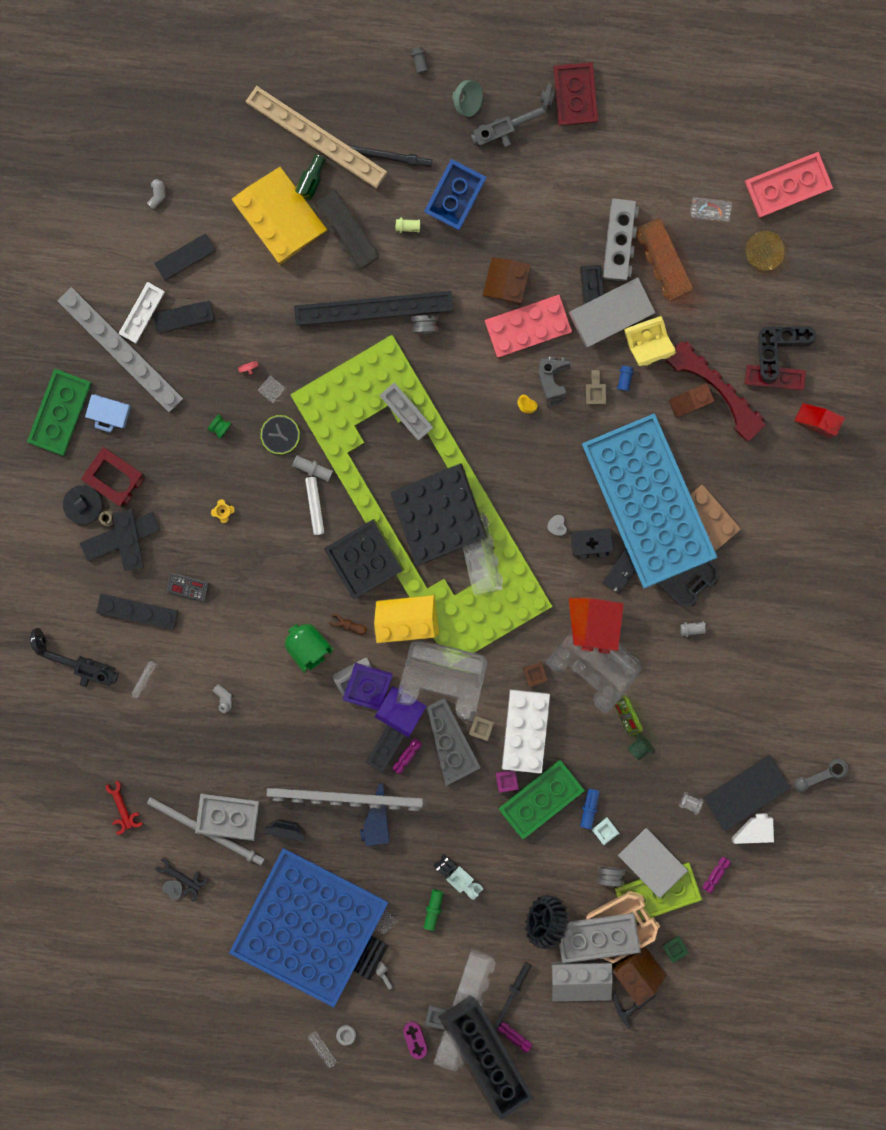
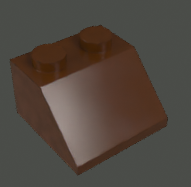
(506, 280)

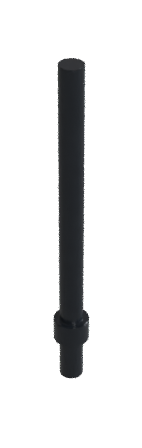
(411, 159)

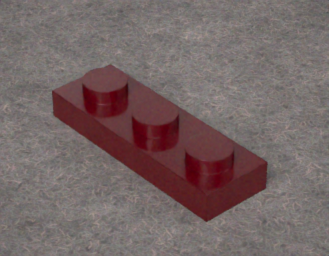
(787, 378)

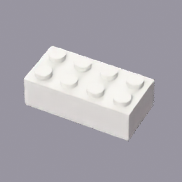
(525, 731)

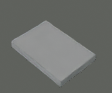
(227, 817)
(652, 863)

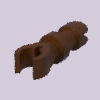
(348, 625)

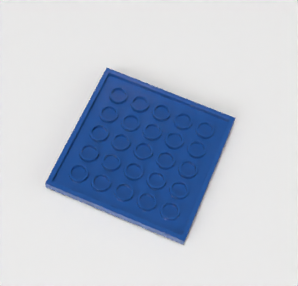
(308, 927)

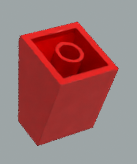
(596, 624)

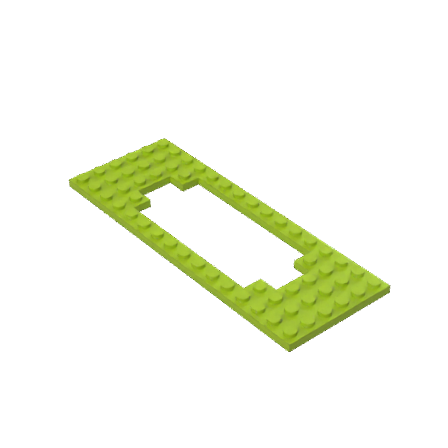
(350, 396)

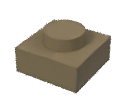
(481, 728)

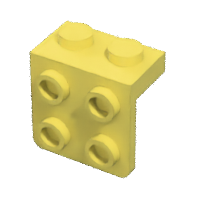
(649, 341)

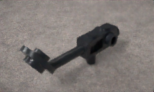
(84, 667)

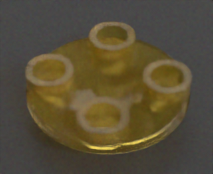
(765, 250)

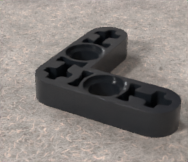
(777, 341)

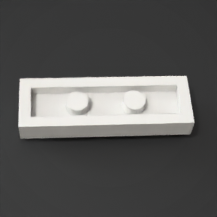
(141, 312)

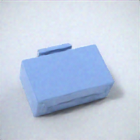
(108, 412)

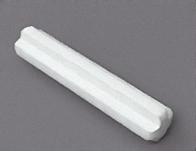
(314, 504)

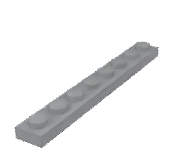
(120, 349)
(355, 799)

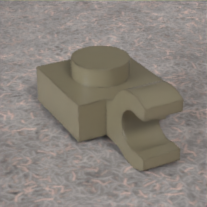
(595, 391)

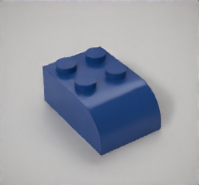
(455, 194)

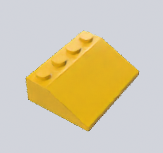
(279, 215)

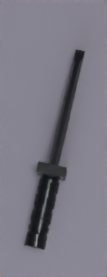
(515, 988)

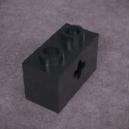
(603, 539)

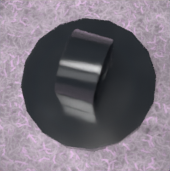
(82, 504)

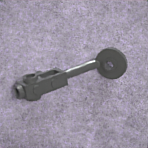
(502, 127)

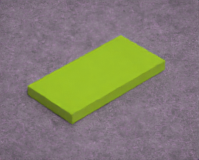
(679, 895)

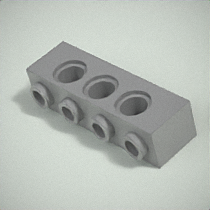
(630, 211)

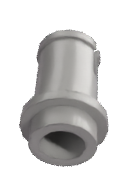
(692, 628)

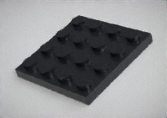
(439, 514)

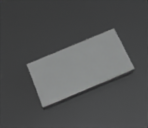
(611, 312)
(600, 938)

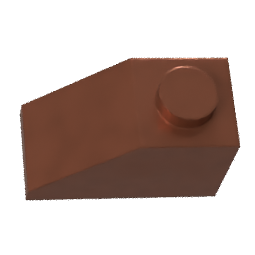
(691, 400)

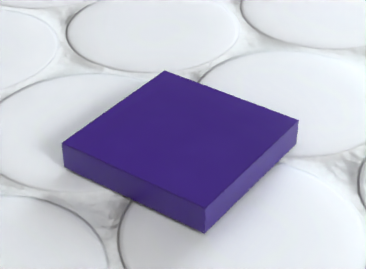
(367, 686)
(399, 716)

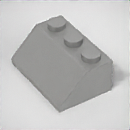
(581, 981)

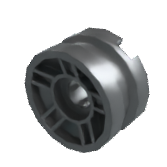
(424, 324)
(611, 876)

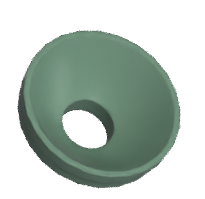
(471, 99)

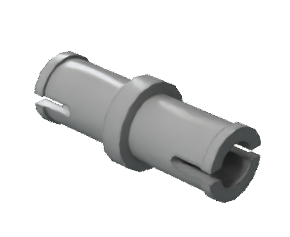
(312, 468)

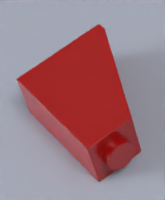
(819, 420)

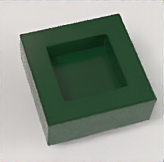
(675, 949)

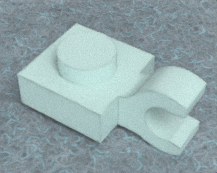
(462, 881)

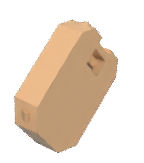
(626, 904)

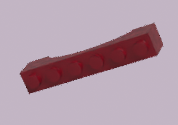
(746, 421)

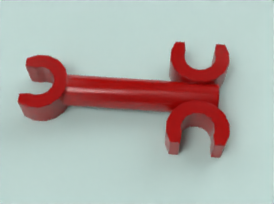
(126, 822)

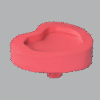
(248, 367)

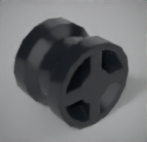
(445, 866)

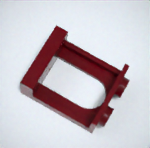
(117, 497)

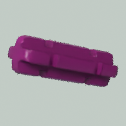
(407, 756)
(716, 875)
(514, 1037)

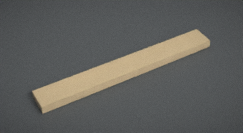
(316, 137)

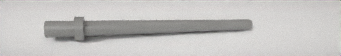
(250, 855)

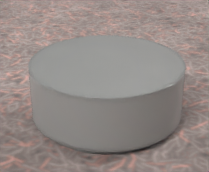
(346, 1035)

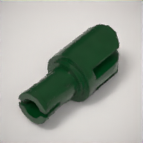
(310, 178)

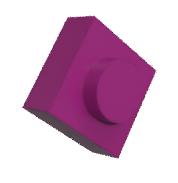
(506, 781)

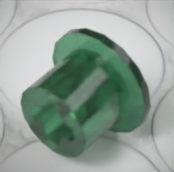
(640, 747)

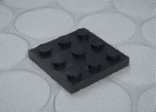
(364, 559)

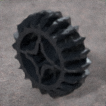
(547, 922)

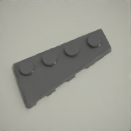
(452, 747)

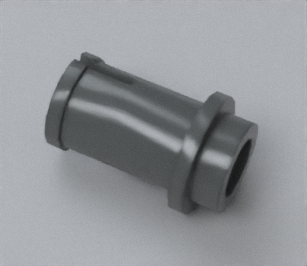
(419, 59)

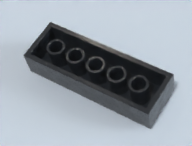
(485, 1057)

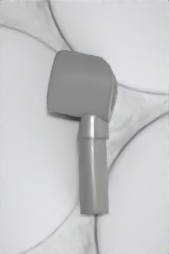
(381, 969)

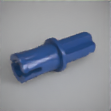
(589, 808)

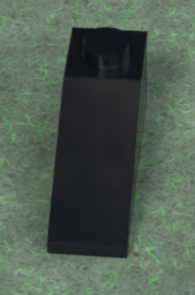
(184, 317)

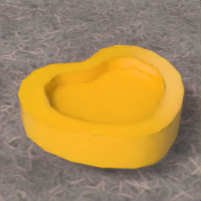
(526, 404)

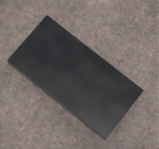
(746, 792)

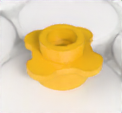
(222, 516)

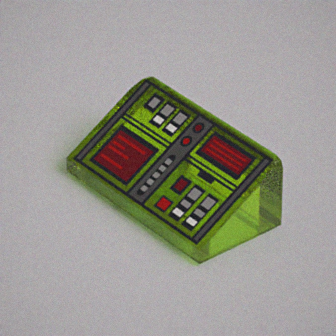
(628, 716)

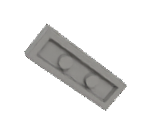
(406, 411)

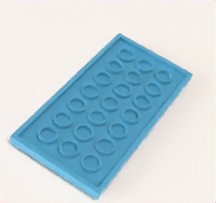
(649, 501)

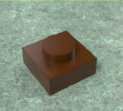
(535, 674)

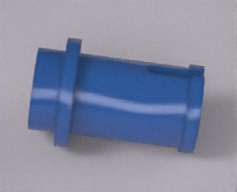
(625, 378)

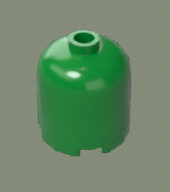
(307, 646)

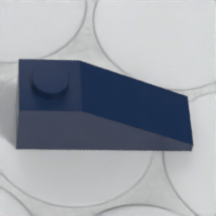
(376, 824)

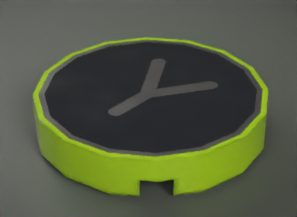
(280, 434)

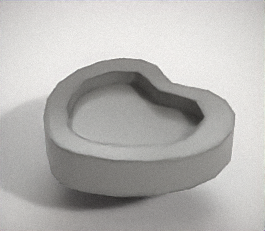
(556, 525)

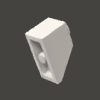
(756, 830)

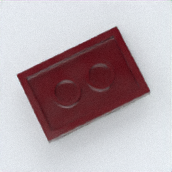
(575, 94)

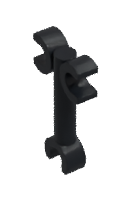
(193, 885)

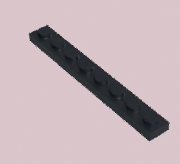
(373, 308)

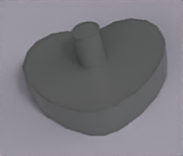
(173, 888)

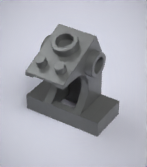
(548, 368)

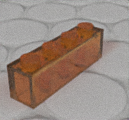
(664, 258)

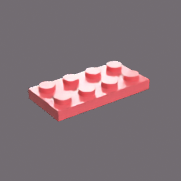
(788, 184)
(528, 326)

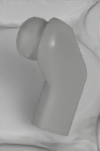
(158, 192)
(225, 698)

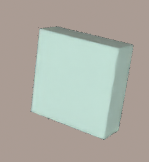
(605, 831)

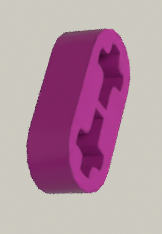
(419, 1038)

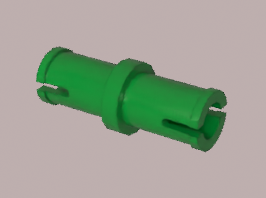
(433, 910)

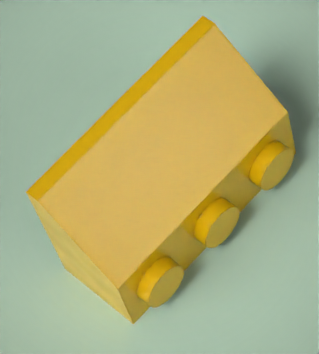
(406, 619)

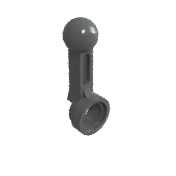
(802, 784)

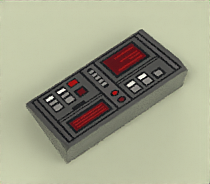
(187, 586)

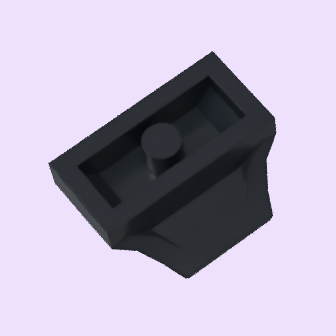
(285, 829)

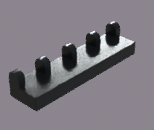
(620, 573)

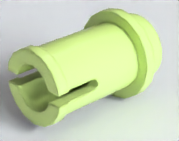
(407, 225)

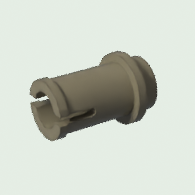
(101, 517)

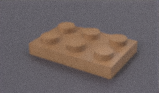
(715, 519)

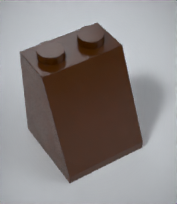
(639, 975)

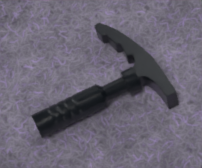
(623, 1015)

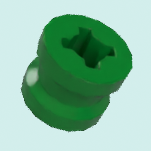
(219, 426)

